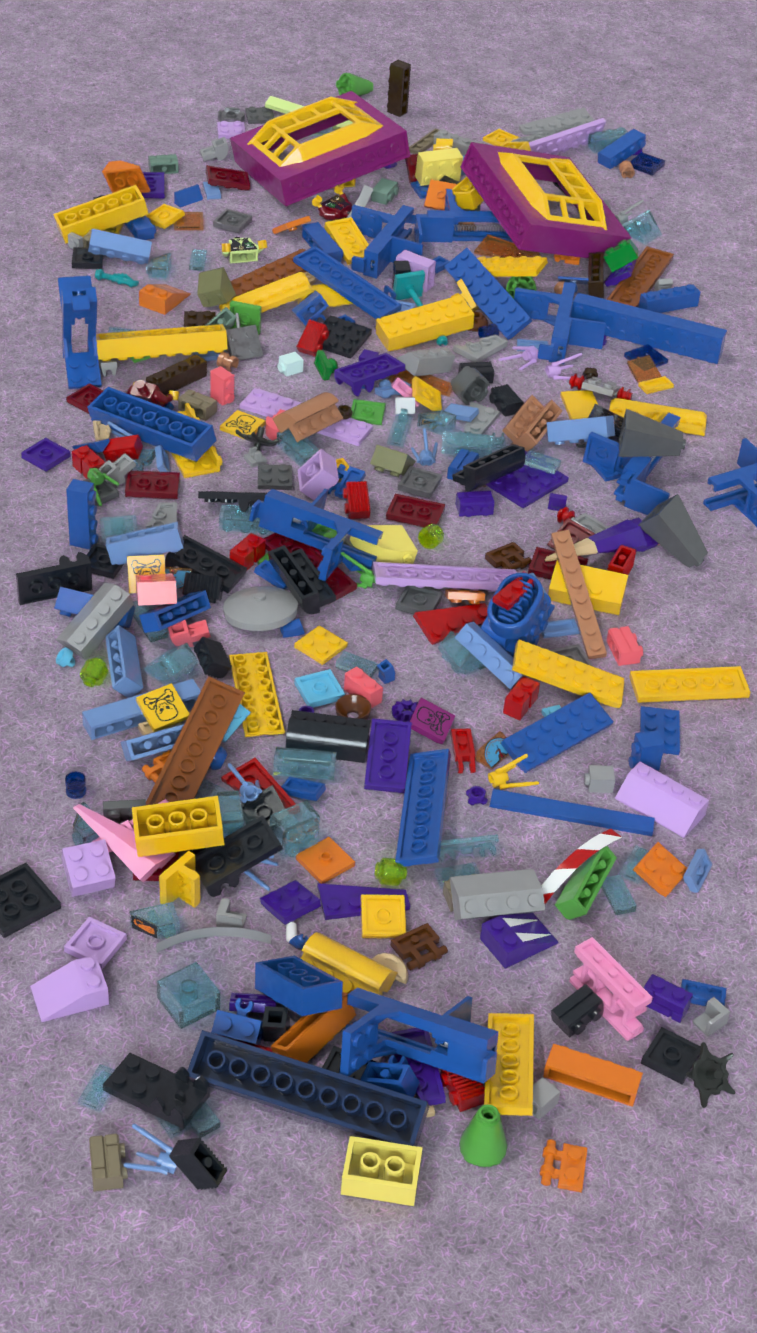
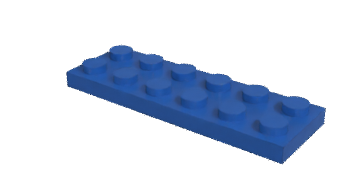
(557, 732)

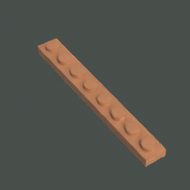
(578, 595)

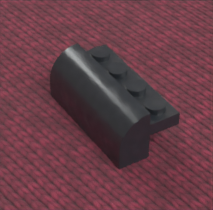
(491, 467)
(301, 579)
(329, 733)

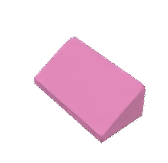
(402, 388)

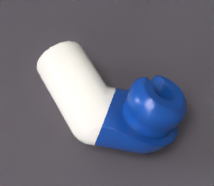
(292, 937)

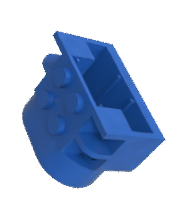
(523, 620)

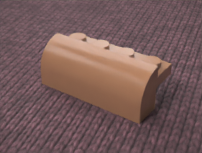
(309, 416)
(530, 422)

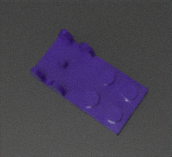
(368, 371)
(388, 755)

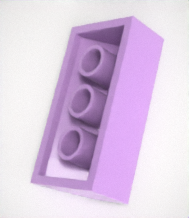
(663, 799)

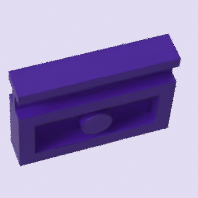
(259, 1000)

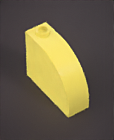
(393, 546)

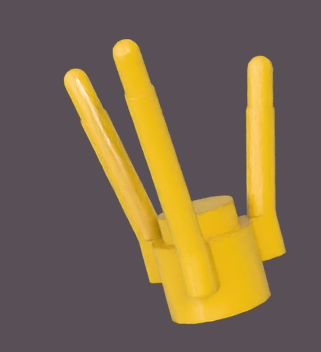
(500, 776)

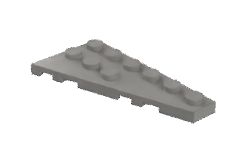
(541, 125)

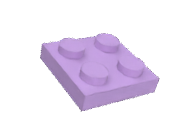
(230, 129)
(97, 940)

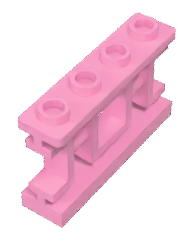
(603, 971)

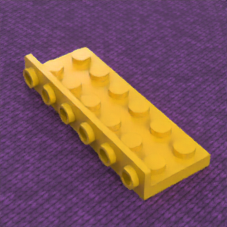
(208, 462)

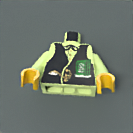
(242, 249)

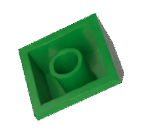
(621, 254)

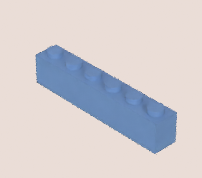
(127, 714)

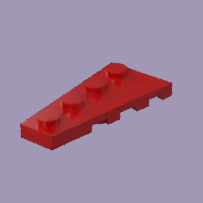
(439, 622)
(255, 771)

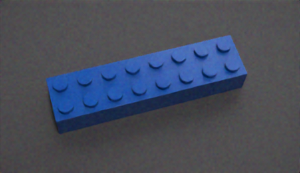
(153, 423)

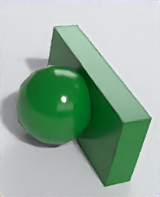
(325, 365)

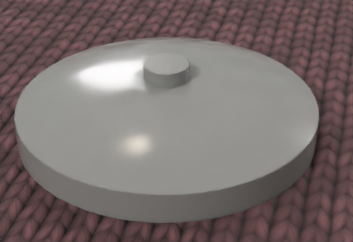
(260, 608)

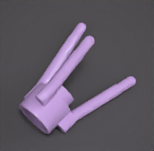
(529, 354)
(554, 369)

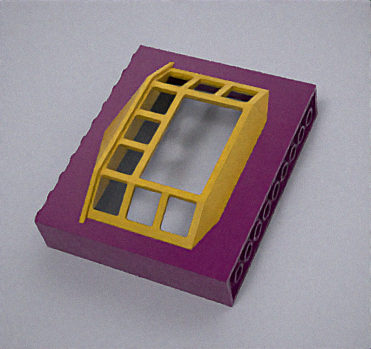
(325, 160)
(509, 189)

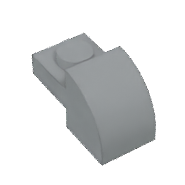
(219, 150)
(118, 468)

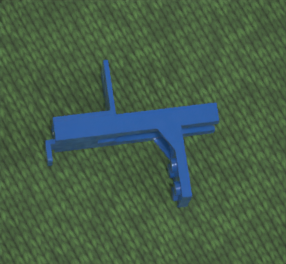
(387, 241)
(79, 301)
(566, 329)
(744, 498)
(297, 519)
(460, 1048)

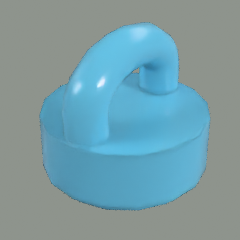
(65, 657)

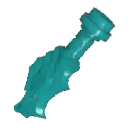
(119, 278)

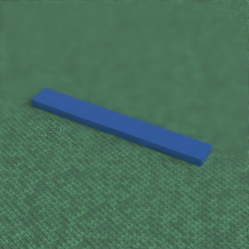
(572, 812)

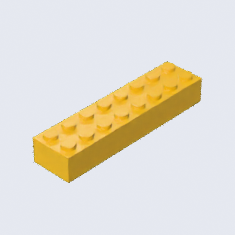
(466, 194)
(161, 342)

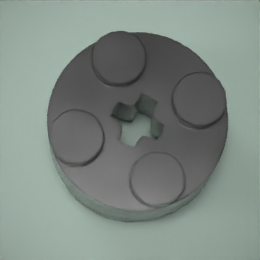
(470, 385)

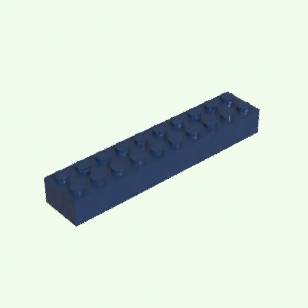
(308, 1090)

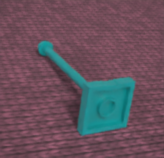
(411, 286)

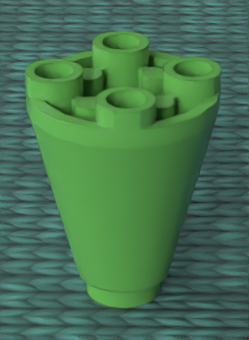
(351, 82)
(525, 282)
(484, 1138)

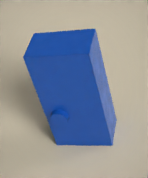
(298, 985)

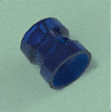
(484, 331)
(75, 785)

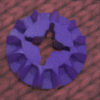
(398, 710)

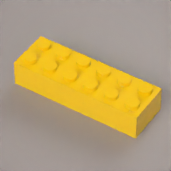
(102, 213)
(424, 323)

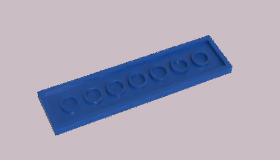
(347, 283)
(488, 294)
(423, 808)

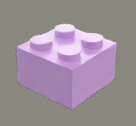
(318, 474)
(88, 868)

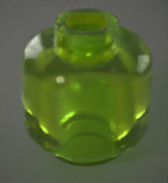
(431, 536)
(93, 672)
(390, 872)

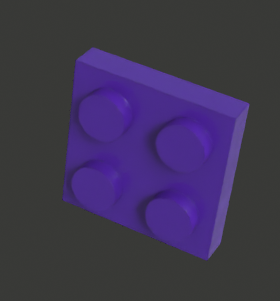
(45, 454)
(290, 902)

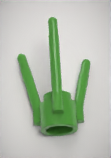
(97, 478)
(367, 577)

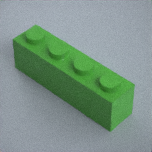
(585, 884)

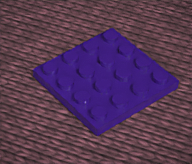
(527, 485)

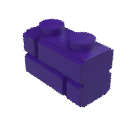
(474, 503)
(668, 998)

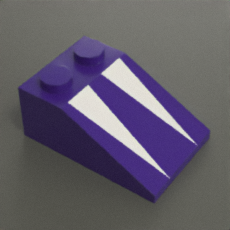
(515, 937)

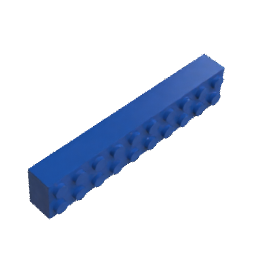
(652, 328)

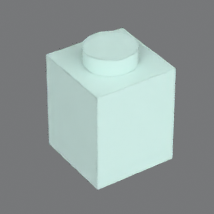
(290, 364)

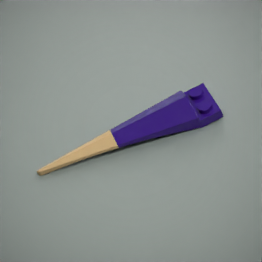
(609, 540)

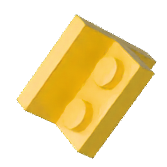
(466, 295)
(181, 881)

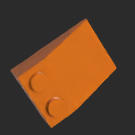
(124, 175)
(161, 297)

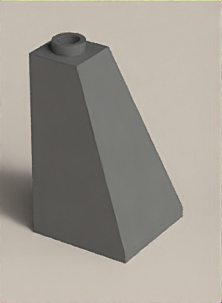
(647, 437)
(674, 530)

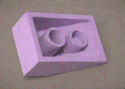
(71, 989)

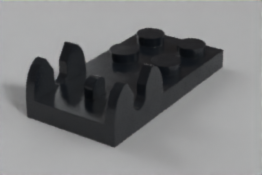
(242, 498)
(206, 562)
(46, 582)
(239, 853)
(158, 1090)

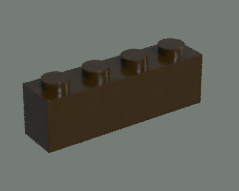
(398, 88)
(596, 274)
(179, 374)

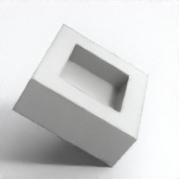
(74, 240)

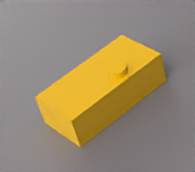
(604, 588)
(177, 826)

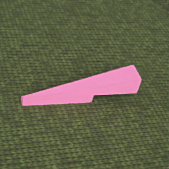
(123, 844)

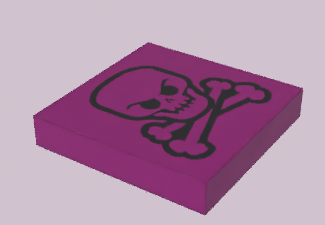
(431, 721)

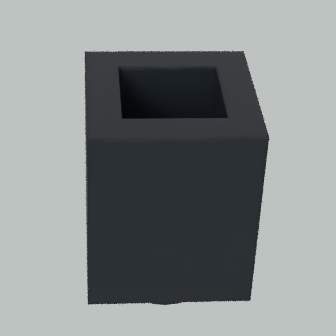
(275, 1022)

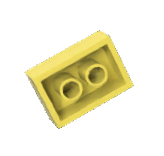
(438, 164)
(381, 1171)

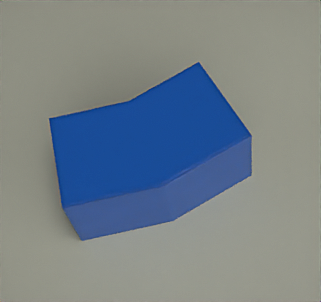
(292, 629)
(386, 671)

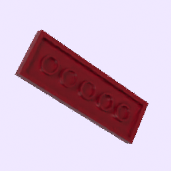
(338, 581)

